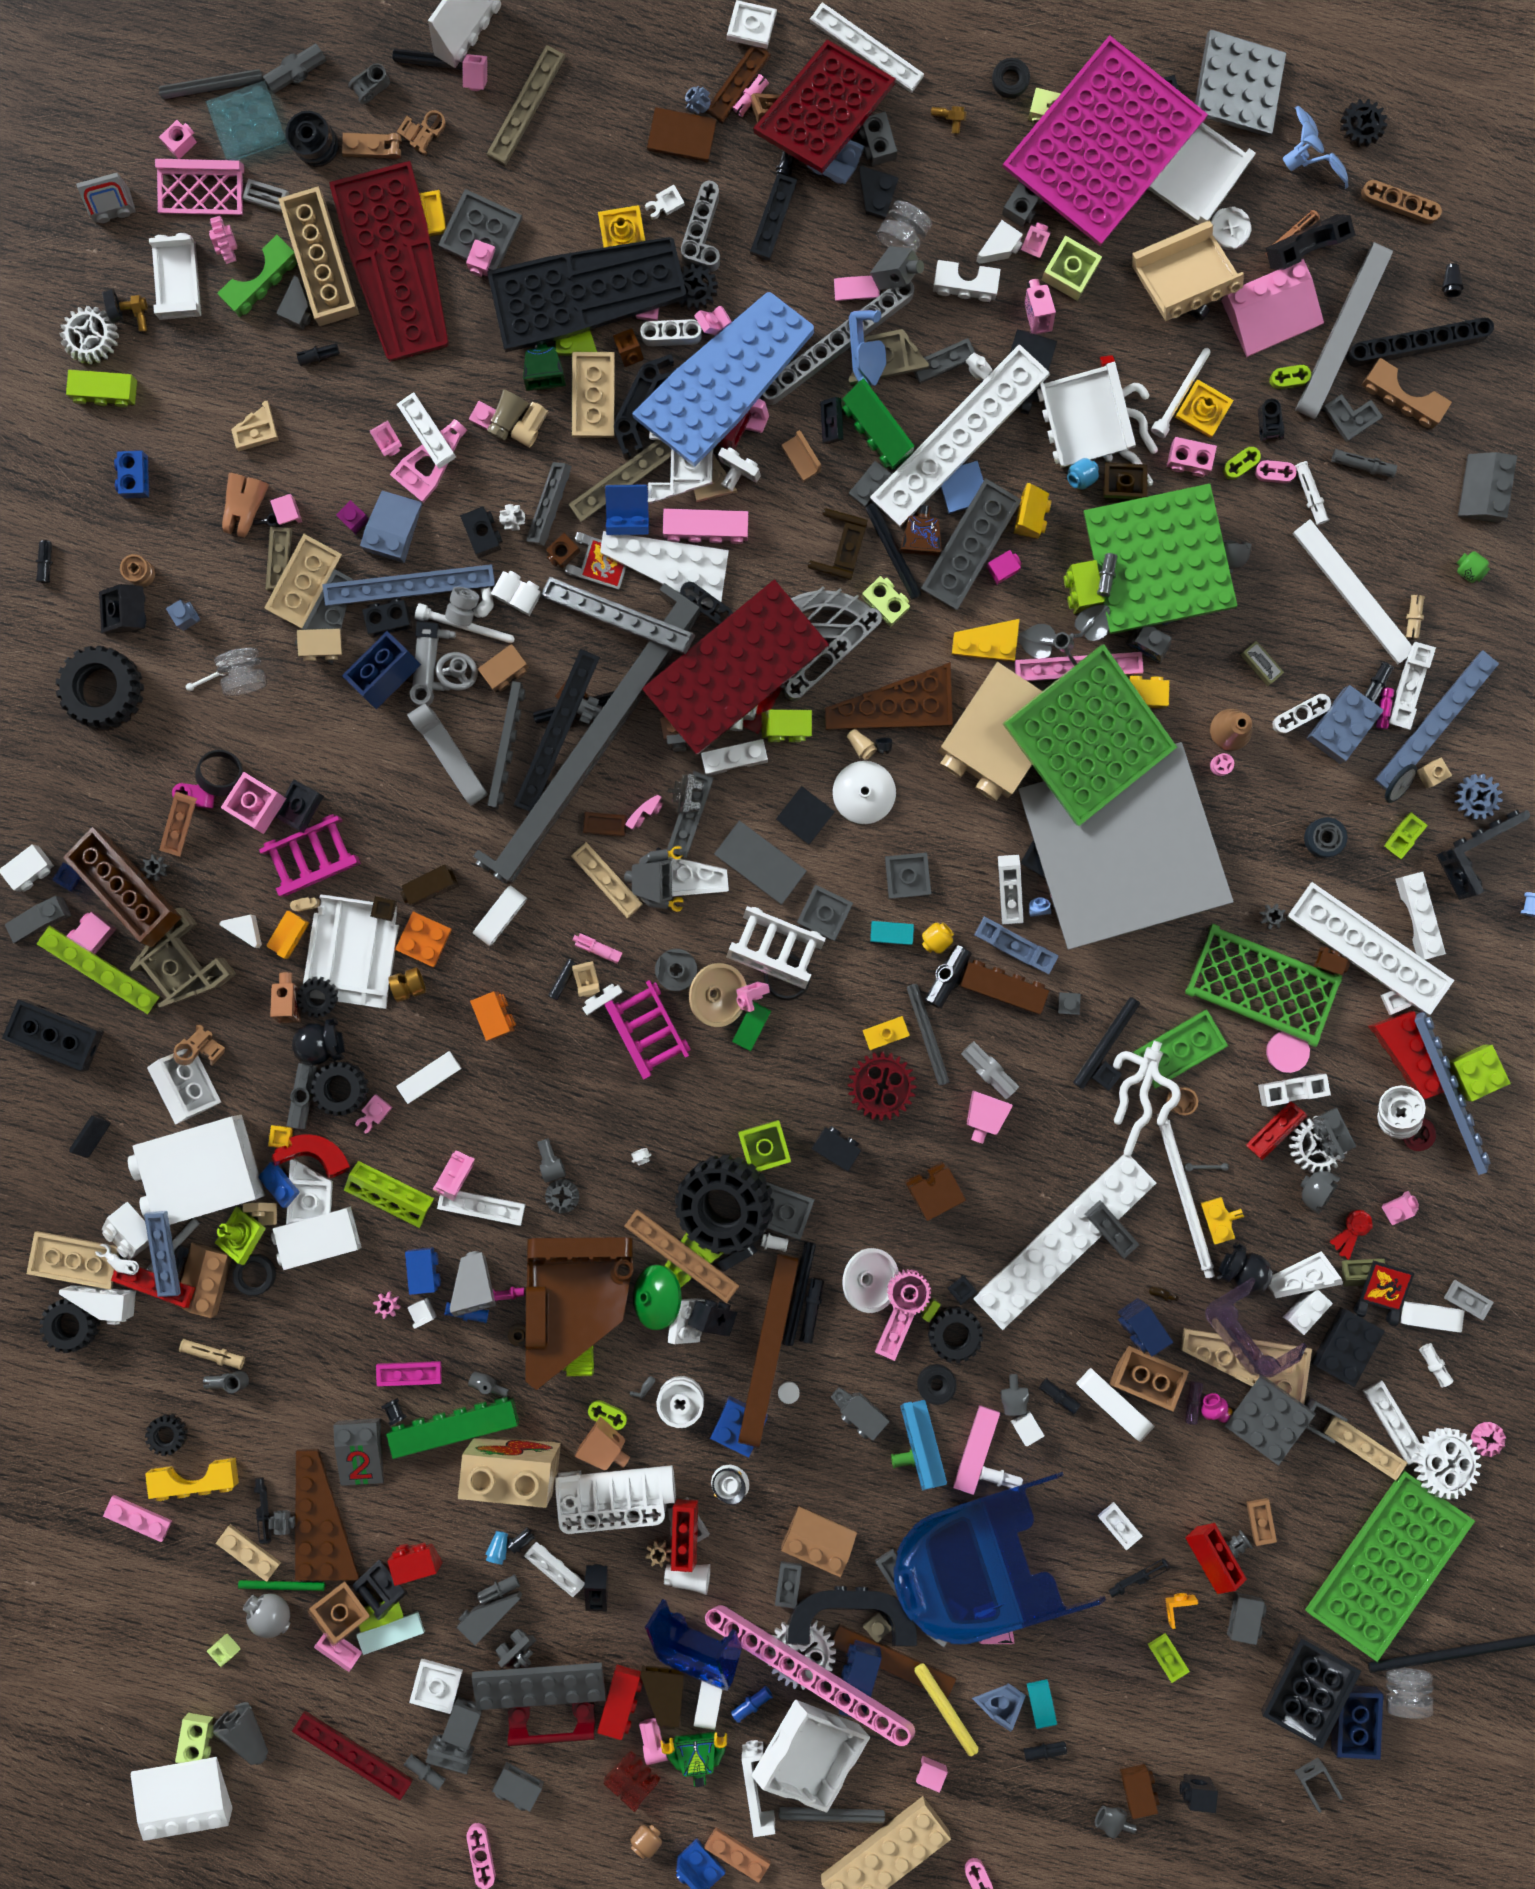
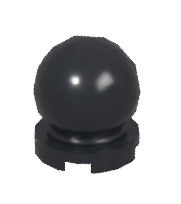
(316, 1043)
(1243, 1266)

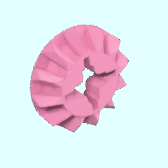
(1485, 1429)

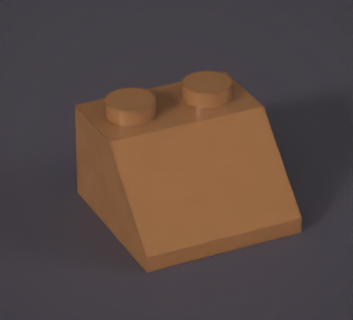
(338, 1614)

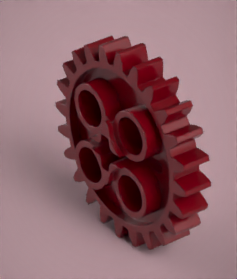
(900, 1091)

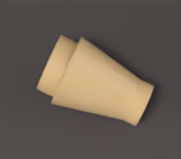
(863, 746)

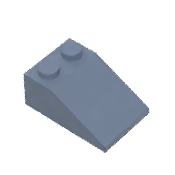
(391, 526)

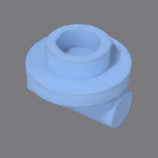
(1039, 906)

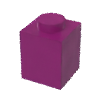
(352, 517)

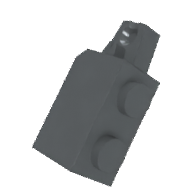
(860, 1412)

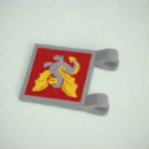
(596, 566)

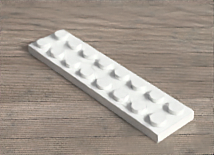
(1370, 948)

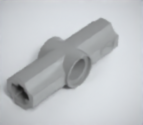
(989, 1070)

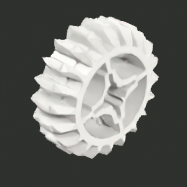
(86, 350)
(1310, 1149)

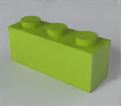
(101, 388)

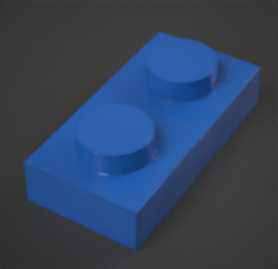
(279, 1184)

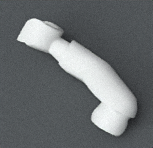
(121, 1266)

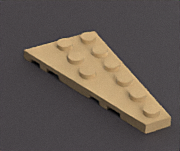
(1214, 1351)

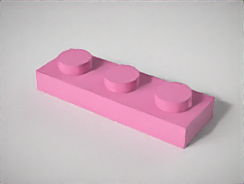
(137, 1518)

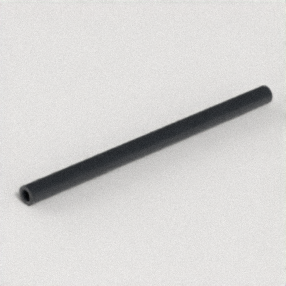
(1451, 1653)

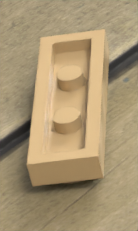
(248, 1553)

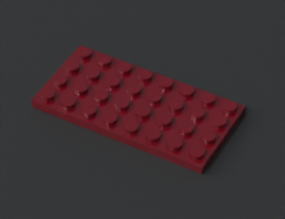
(735, 667)

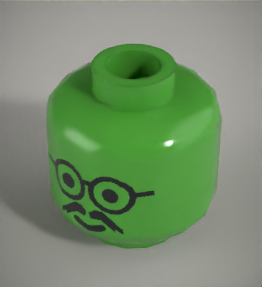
(1473, 567)

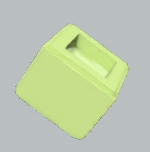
(223, 1650)

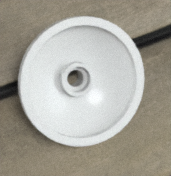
(860, 807)
(877, 1270)

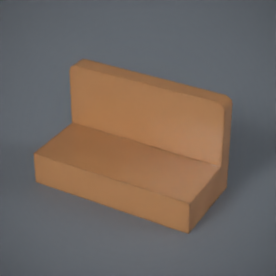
(802, 456)

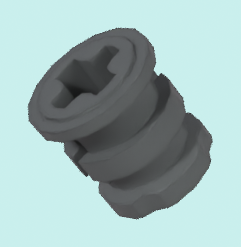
(1241, 1547)

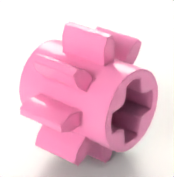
(385, 1311)

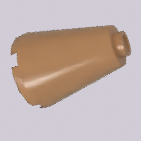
(1231, 729)

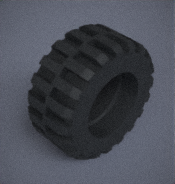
(72, 684)

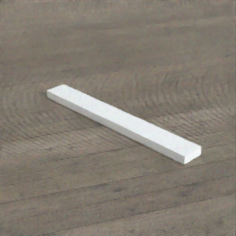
(1353, 591)

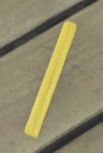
(946, 1709)

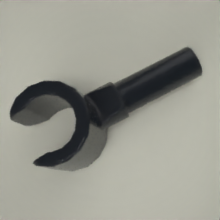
(270, 520)

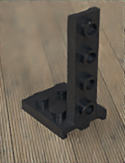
(1459, 867)

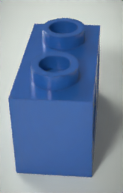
(138, 473)

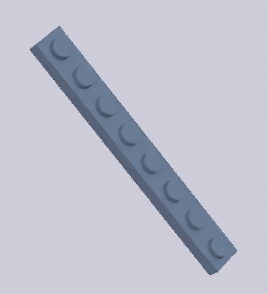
(407, 585)
(1439, 717)
(1449, 1084)

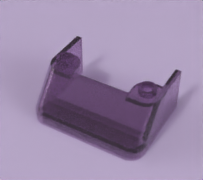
(1224, 1317)

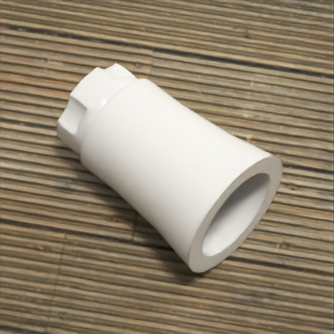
(694, 1581)

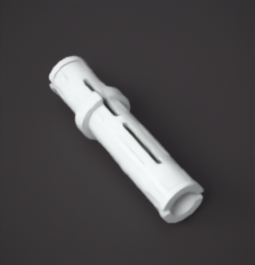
(1315, 502)

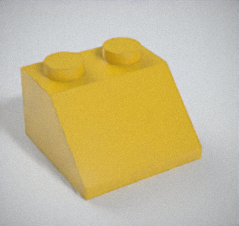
(1031, 512)

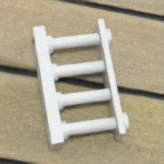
(760, 961)

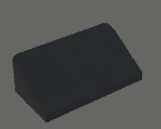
(90, 1136)

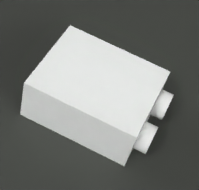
(197, 1170)

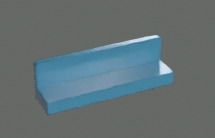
(923, 1444)

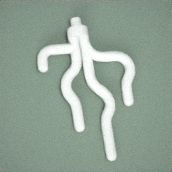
(1143, 428)
(1149, 1070)

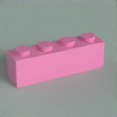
(705, 525)

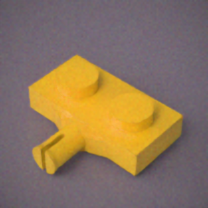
(1220, 1220)

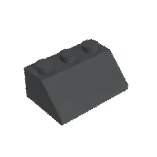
(1487, 486)

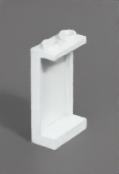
(175, 276)
(316, 1238)
(762, 1822)

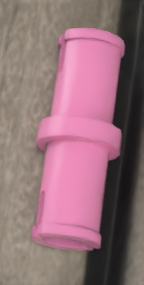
(745, 100)

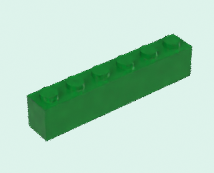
(453, 1427)

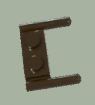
(848, 546)

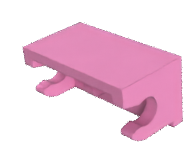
(454, 1175)

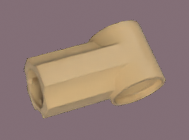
(527, 429)

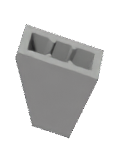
(472, 1286)

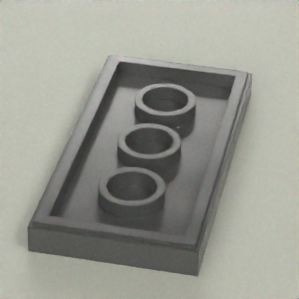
(760, 862)

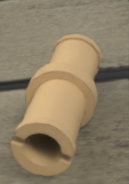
(1415, 617)

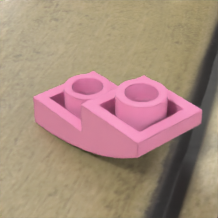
(855, 288)
(649, 807)

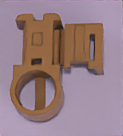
(423, 135)
(202, 1042)

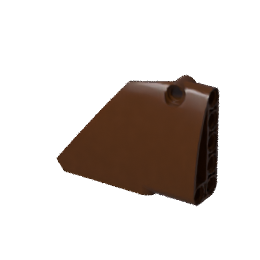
(572, 1299)

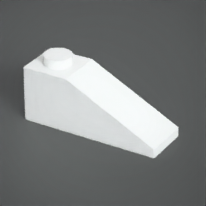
(1010, 889)

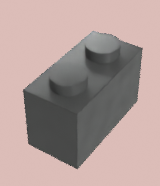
(1246, 1618)
(517, 1787)

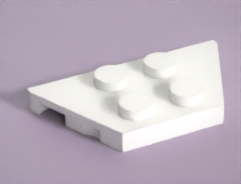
(314, 1194)

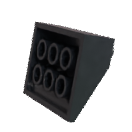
(1310, 1691)

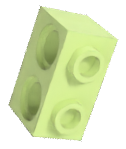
(882, 603)
(191, 1738)

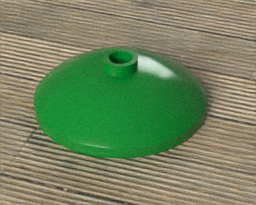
(657, 1297)

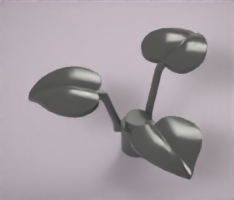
(1041, 637)

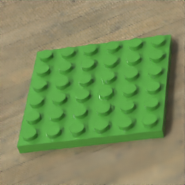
(1167, 558)
(1090, 735)

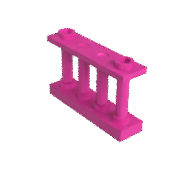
(326, 869)
(626, 1028)

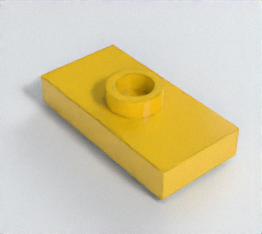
(886, 1033)

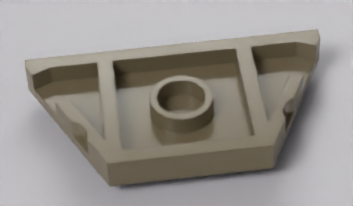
(901, 354)

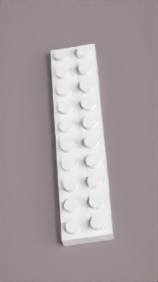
(960, 435)
(1061, 1242)

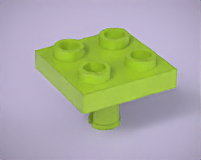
(239, 1235)

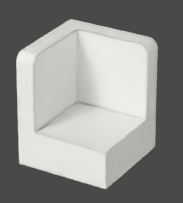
(422, 1312)
(1027, 1428)

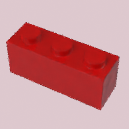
(684, 1535)
(1216, 1558)
(620, 1702)

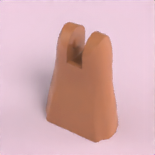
(242, 503)

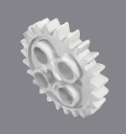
(1447, 1463)
(822, 1647)

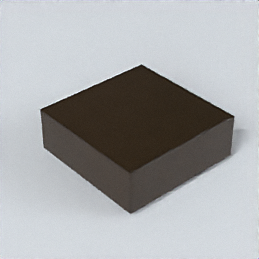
(383, 908)

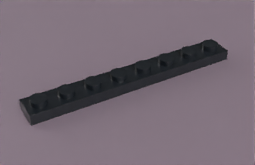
(557, 730)

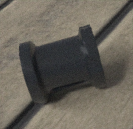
(393, 1411)

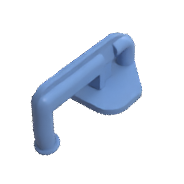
(867, 357)

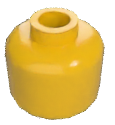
(937, 938)

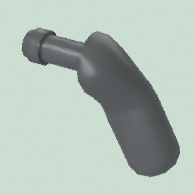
(645, 1388)

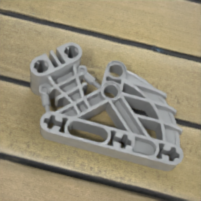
(838, 634)

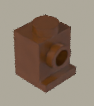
(1331, 962)

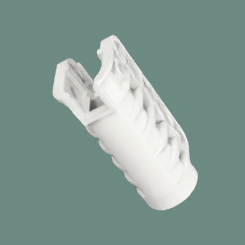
(613, 1493)

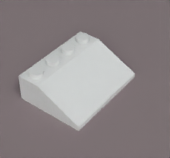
(457, 26)
(180, 1798)

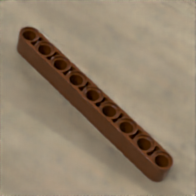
(768, 1350)

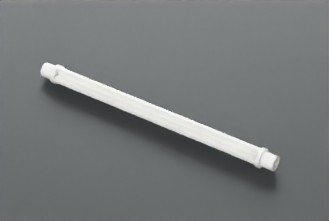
(1186, 1198)

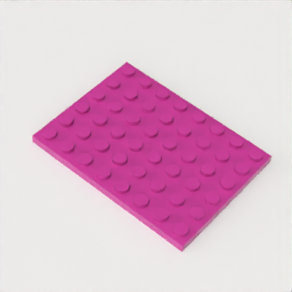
(1104, 140)

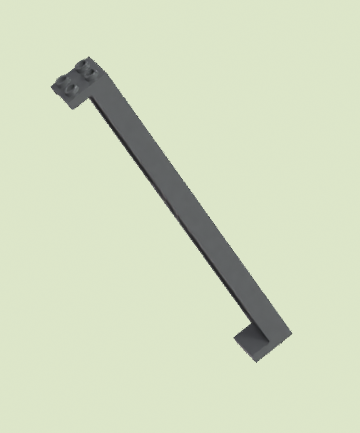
(590, 747)

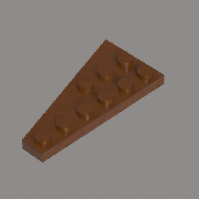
(319, 1530)

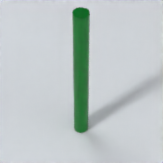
(281, 1585)

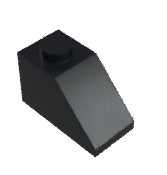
(596, 1587)

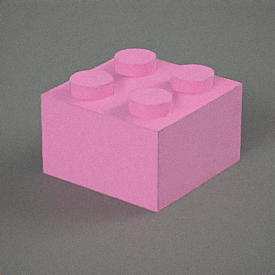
(253, 802)

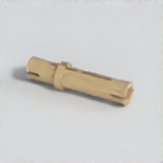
(212, 1354)

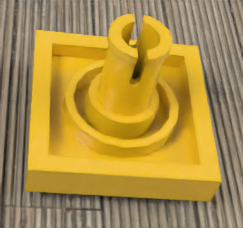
(621, 226)
(1204, 408)

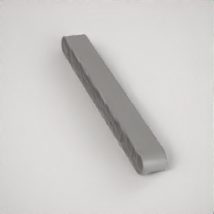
(1344, 330)
(831, 350)

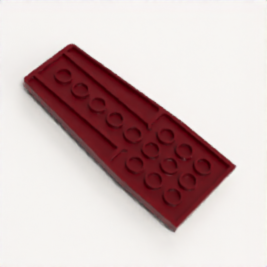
(393, 258)

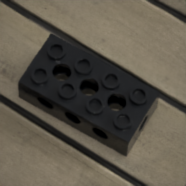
(20, 1033)

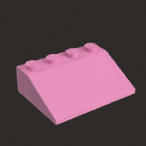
(1274, 308)

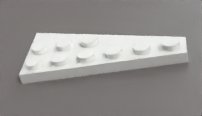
(671, 563)

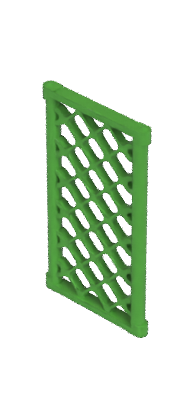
(1313, 1040)

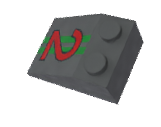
(359, 1451)

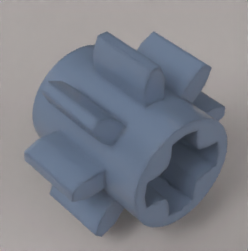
(697, 100)

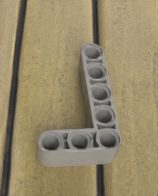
(432, 729)

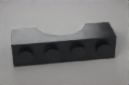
(1325, 233)

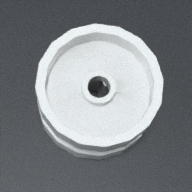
(680, 1414)

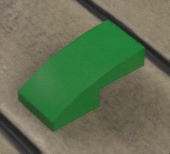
(751, 1026)

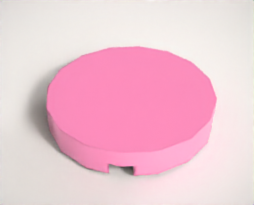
(1287, 1052)

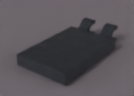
(1040, 349)

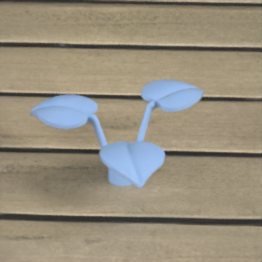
(1310, 136)

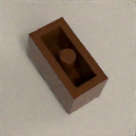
(1139, 1791)

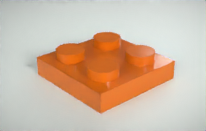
(423, 939)

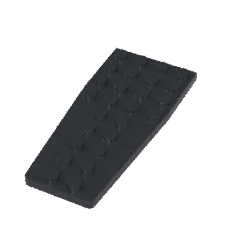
(583, 290)

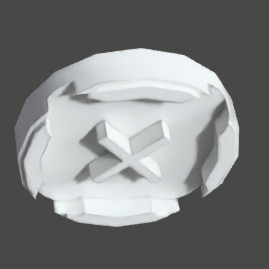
(1231, 227)

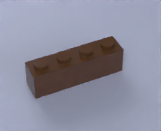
(1003, 987)

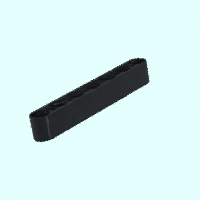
(1429, 338)

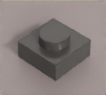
(1069, 1003)

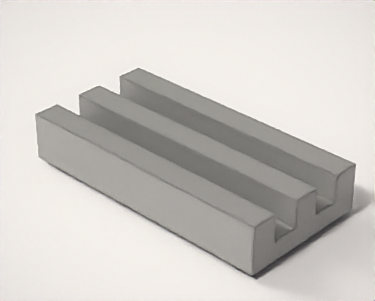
(262, 203)

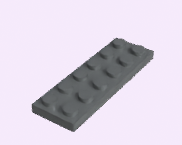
(971, 544)
(539, 1686)

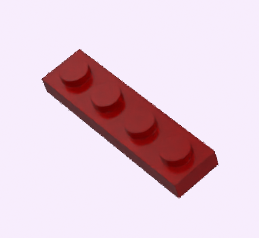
(145, 1282)

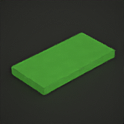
(1187, 1045)

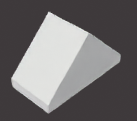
(244, 928)

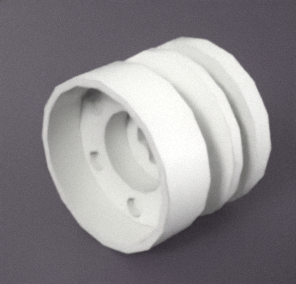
(1398, 1101)

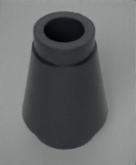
(1452, 281)

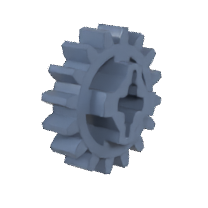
(1472, 792)

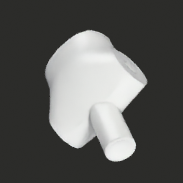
(978, 367)

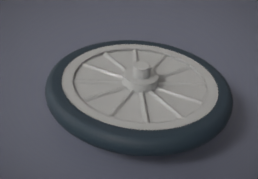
(1400, 783)

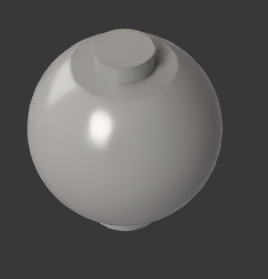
(267, 1615)

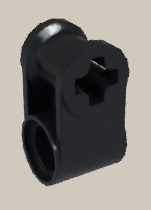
(1270, 425)

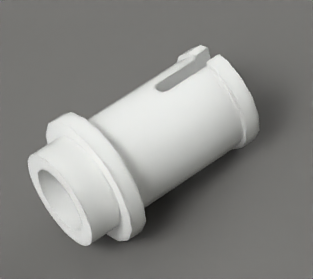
(774, 1242)

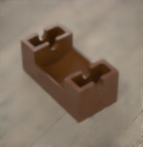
(936, 1193)

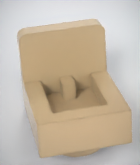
(586, 979)

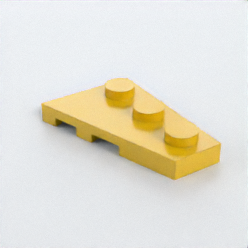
(988, 642)

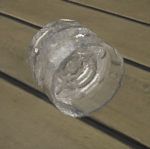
(904, 226)
(238, 667)
(1409, 1693)

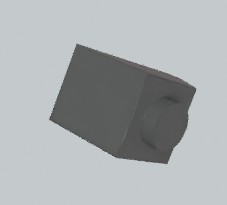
(295, 306)

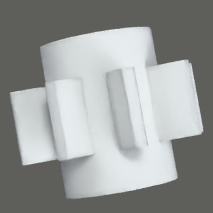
(512, 517)

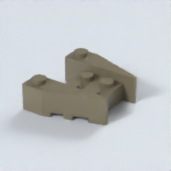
(176, 969)

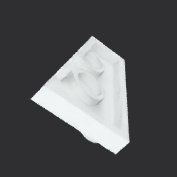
(697, 878)
(1305, 1276)

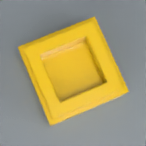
(280, 1136)

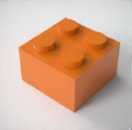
(493, 1015)

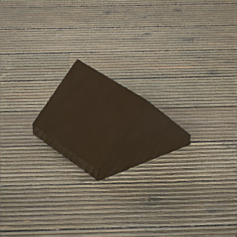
(1125, 481)

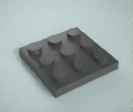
(480, 220)
(1270, 1419)

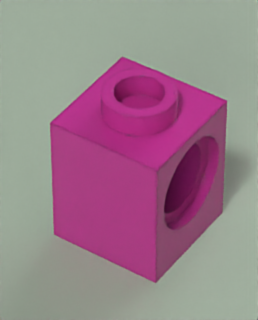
(1004, 566)

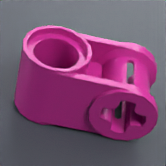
(203, 798)

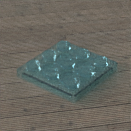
(246, 121)

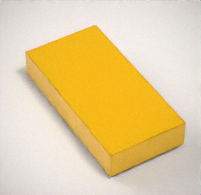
(433, 212)

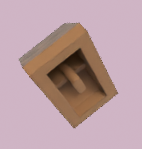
(761, 104)

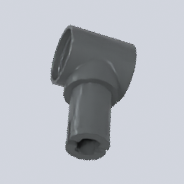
(551, 1166)
(226, 1382)

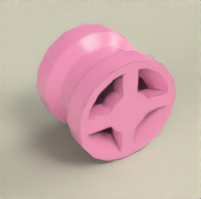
(1226, 762)

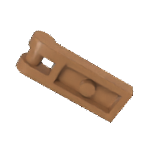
(371, 145)

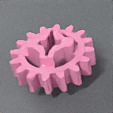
(223, 239)

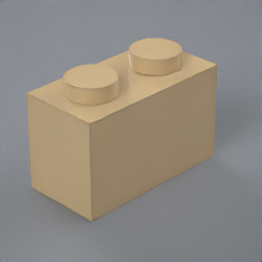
(319, 643)

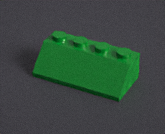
(877, 425)

